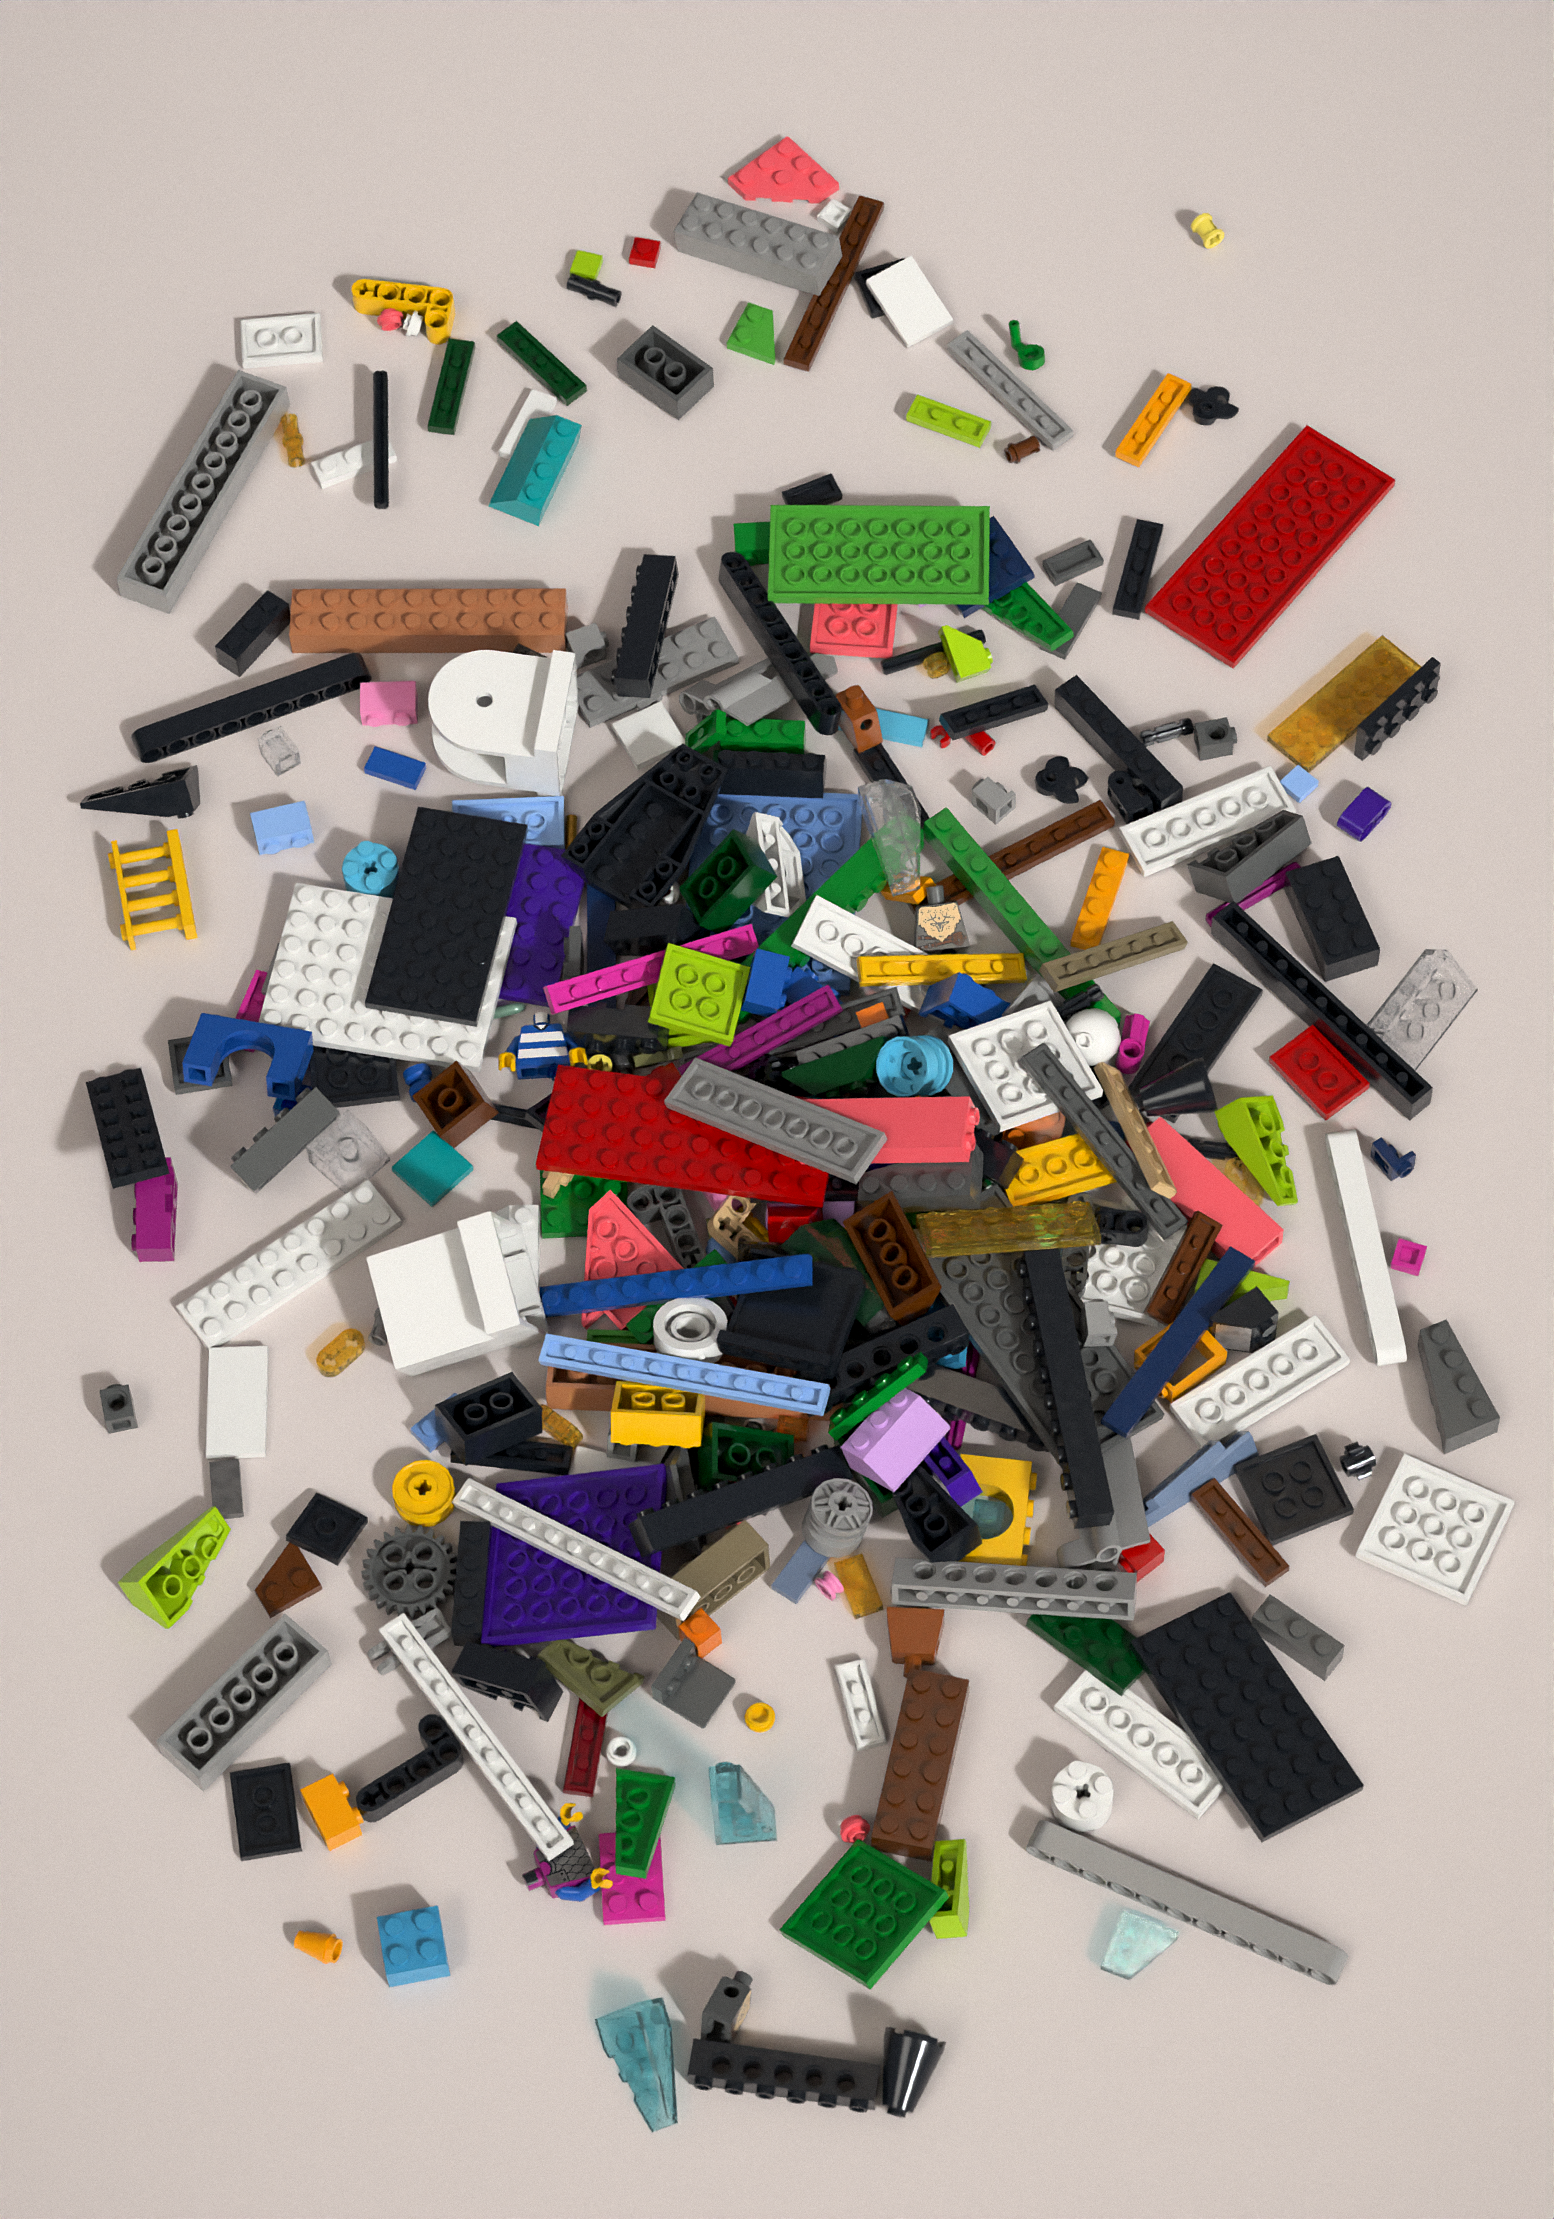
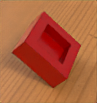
(645, 252)

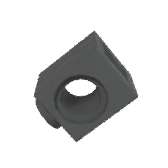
(1210, 748)
(122, 1418)

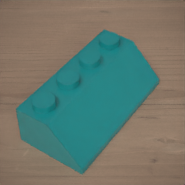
(536, 468)

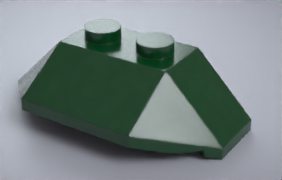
(839, 1072)

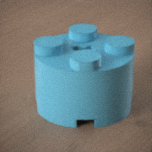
(371, 870)

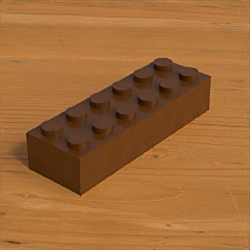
(920, 1764)

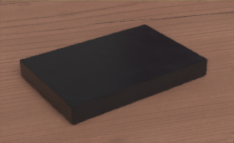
(265, 1811)

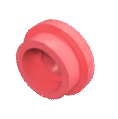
(390, 319)
(854, 1828)

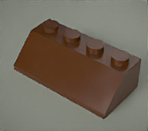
(894, 1258)

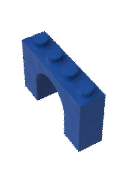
(220, 1036)

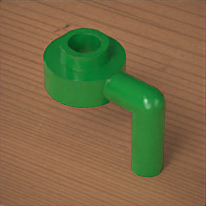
(1029, 356)

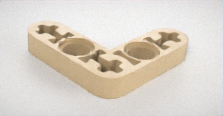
(733, 1223)

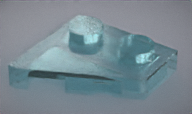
(1136, 1945)

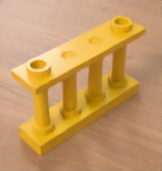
(178, 897)

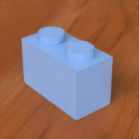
(282, 828)

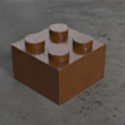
(455, 1104)

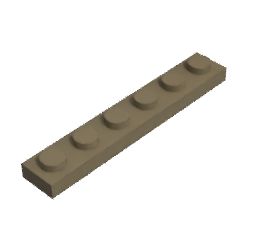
(1113, 956)

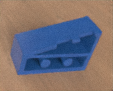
(962, 1002)

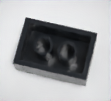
(488, 1418)

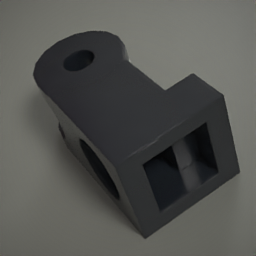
(1126, 799)

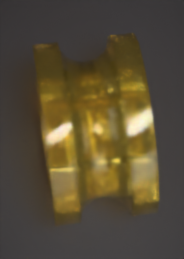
(936, 665)

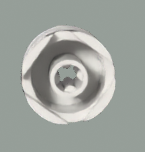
(1077, 1781)

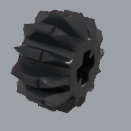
(769, 1072)

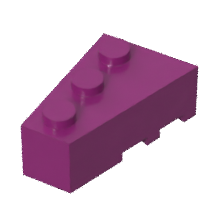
(156, 1217)

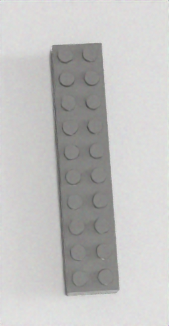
(203, 492)

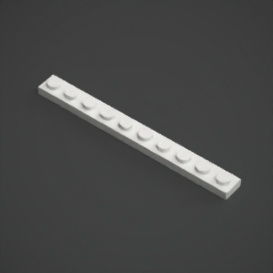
(576, 1549)
(476, 1737)

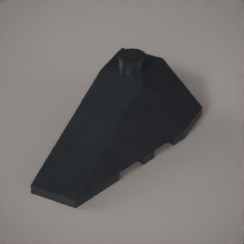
(167, 796)

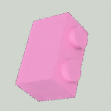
(389, 703)

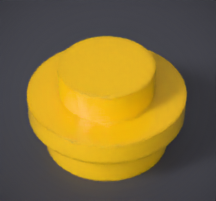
(759, 1717)

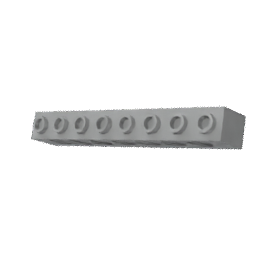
(1014, 1589)

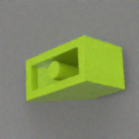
(964, 653)

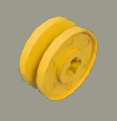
(419, 1478)

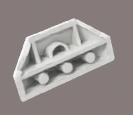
(788, 889)

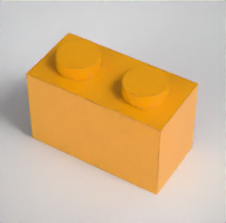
(331, 1811)

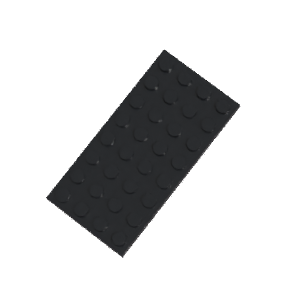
(446, 916)
(1246, 1716)

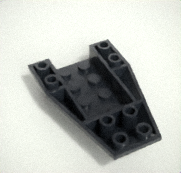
(649, 830)

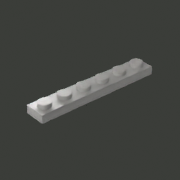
(1010, 390)

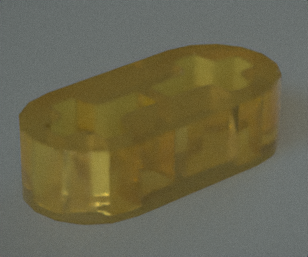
(1248, 1179)
(338, 1350)
(560, 1428)

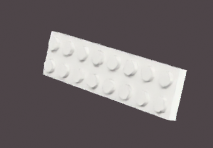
(289, 1265)

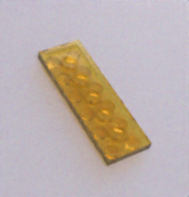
(1342, 704)
(1008, 1229)

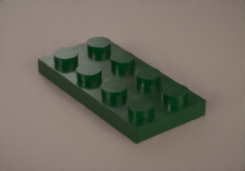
(1094, 1645)

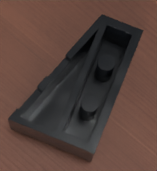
(509, 1677)

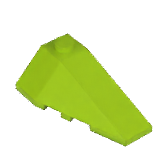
(1254, 1133)

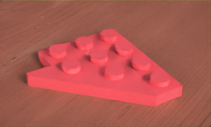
(619, 1248)

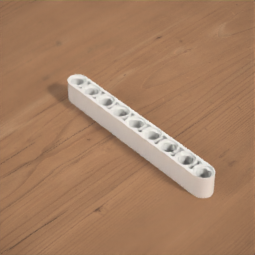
(1365, 1247)

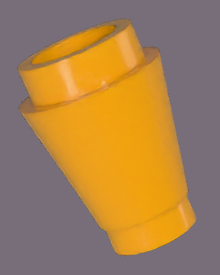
(320, 1946)

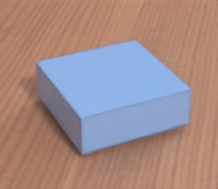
(1299, 783)

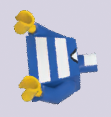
(540, 1047)

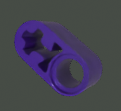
(1364, 814)

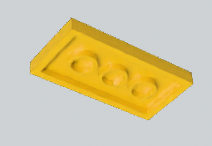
(1056, 1171)

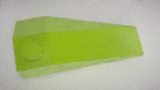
(169, 1575)

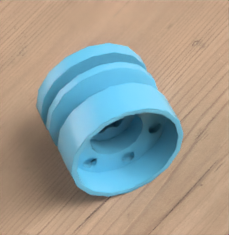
(914, 1065)

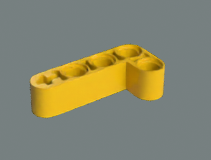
(374, 296)

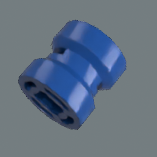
(417, 1077)

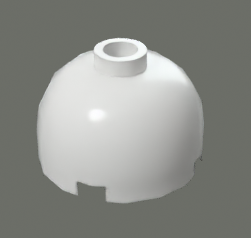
(1095, 1034)

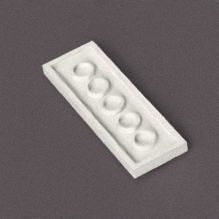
(1204, 821)
(840, 938)
(1260, 1383)
(1142, 1741)

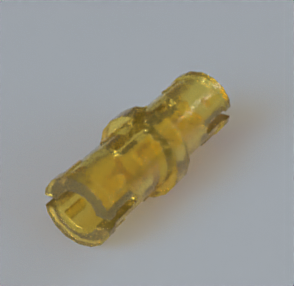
(292, 440)

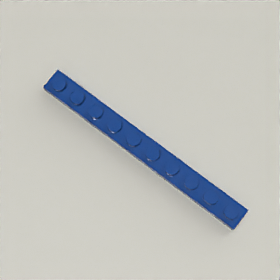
(674, 1284)

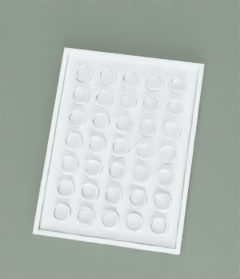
(326, 975)

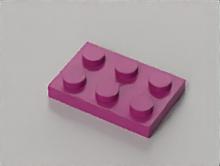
(631, 1897)

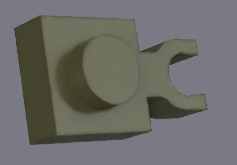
(645, 1060)

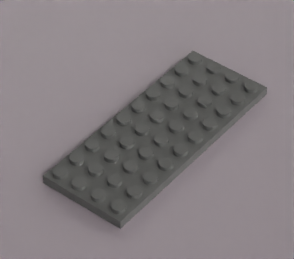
(992, 1308)

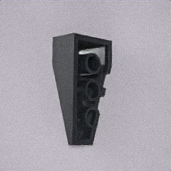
(934, 1519)

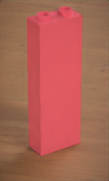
(914, 1126)
(1208, 1190)

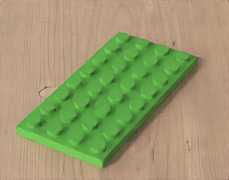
(879, 554)

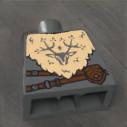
(939, 923)
(727, 2008)

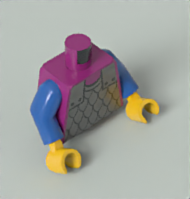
(570, 1873)

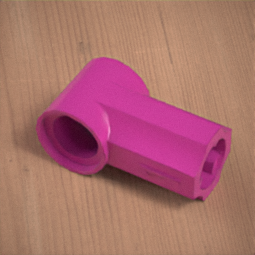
(1132, 1043)

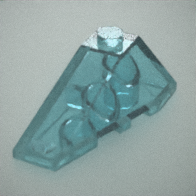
(643, 2050)

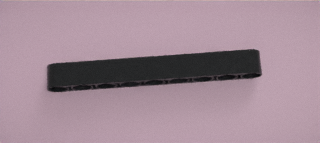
(780, 643)
(250, 708)

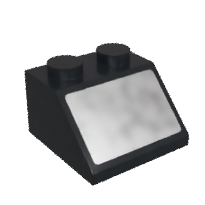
(1245, 1323)

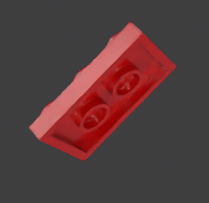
(1319, 1072)

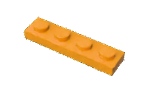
(1153, 420)
(1099, 899)

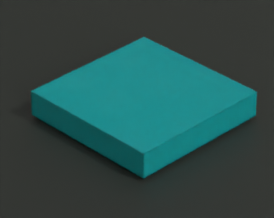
(432, 1168)

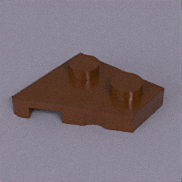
(287, 1582)

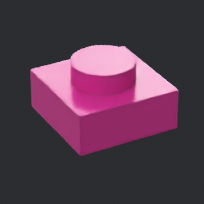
(1408, 1257)

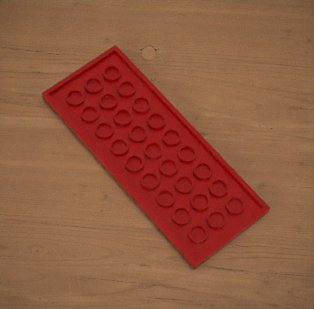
(1269, 546)
(624, 1132)

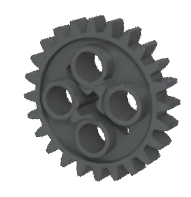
(410, 1596)

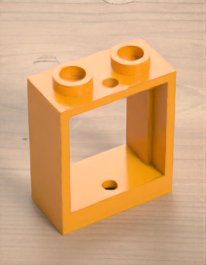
(1207, 1346)

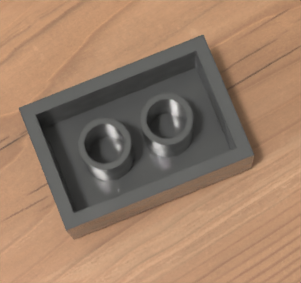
(665, 372)

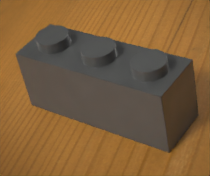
(1297, 1637)

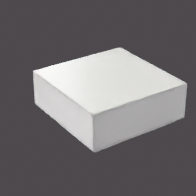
(834, 215)

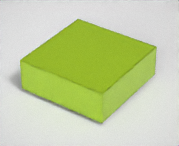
(586, 265)

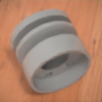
(837, 1517)

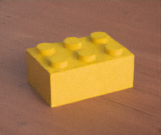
(656, 1415)

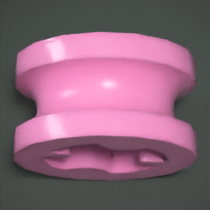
(829, 1585)

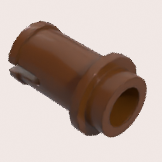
(1022, 449)

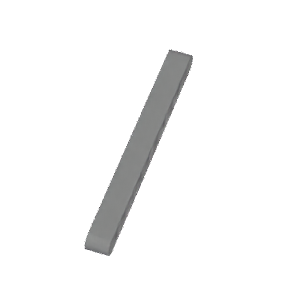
(1187, 1902)

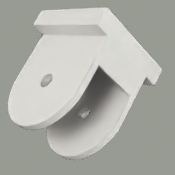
(506, 718)

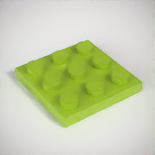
(699, 994)

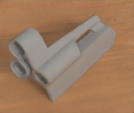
(746, 694)
(1102, 1545)

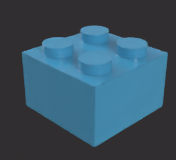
(413, 1946)

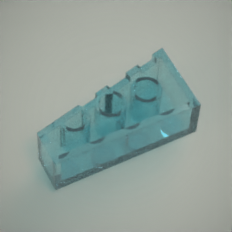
(739, 1807)

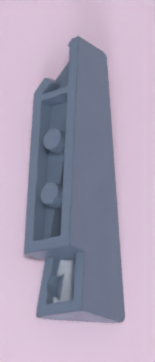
(1206, 1464)

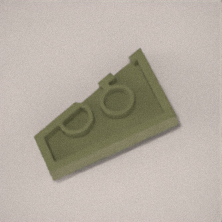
(591, 1679)

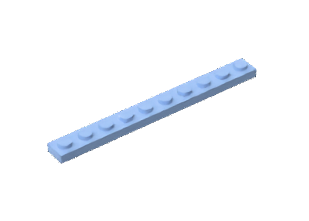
(685, 1374)

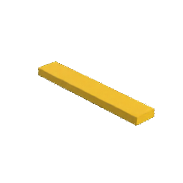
(930, 969)

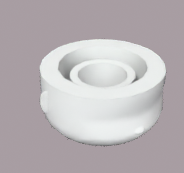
(689, 1329)

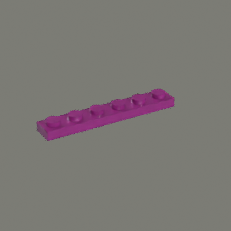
(773, 1031)

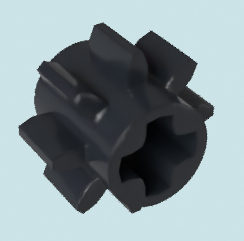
(1357, 1461)

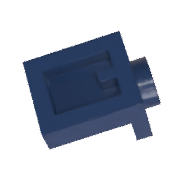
(1389, 1162)

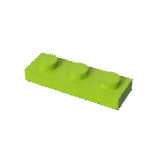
(948, 421)

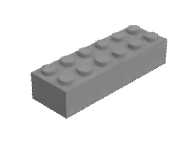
(758, 243)
(244, 1702)

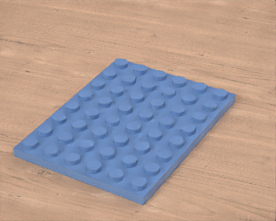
(823, 831)

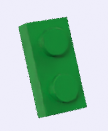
(707, 732)

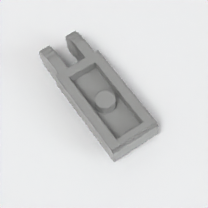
(432, 1628)

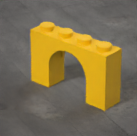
(1010, 1483)

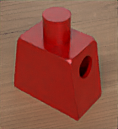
(788, 1217)

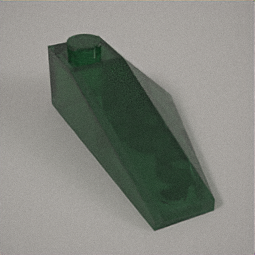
(831, 1243)

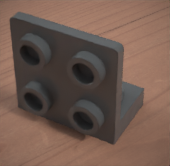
(691, 1685)

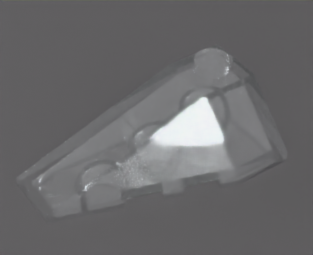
(895, 830)

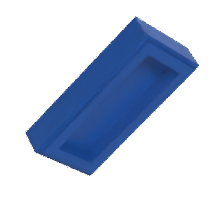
(395, 768)

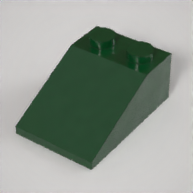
(735, 1450)

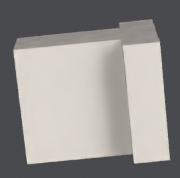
(458, 1294)

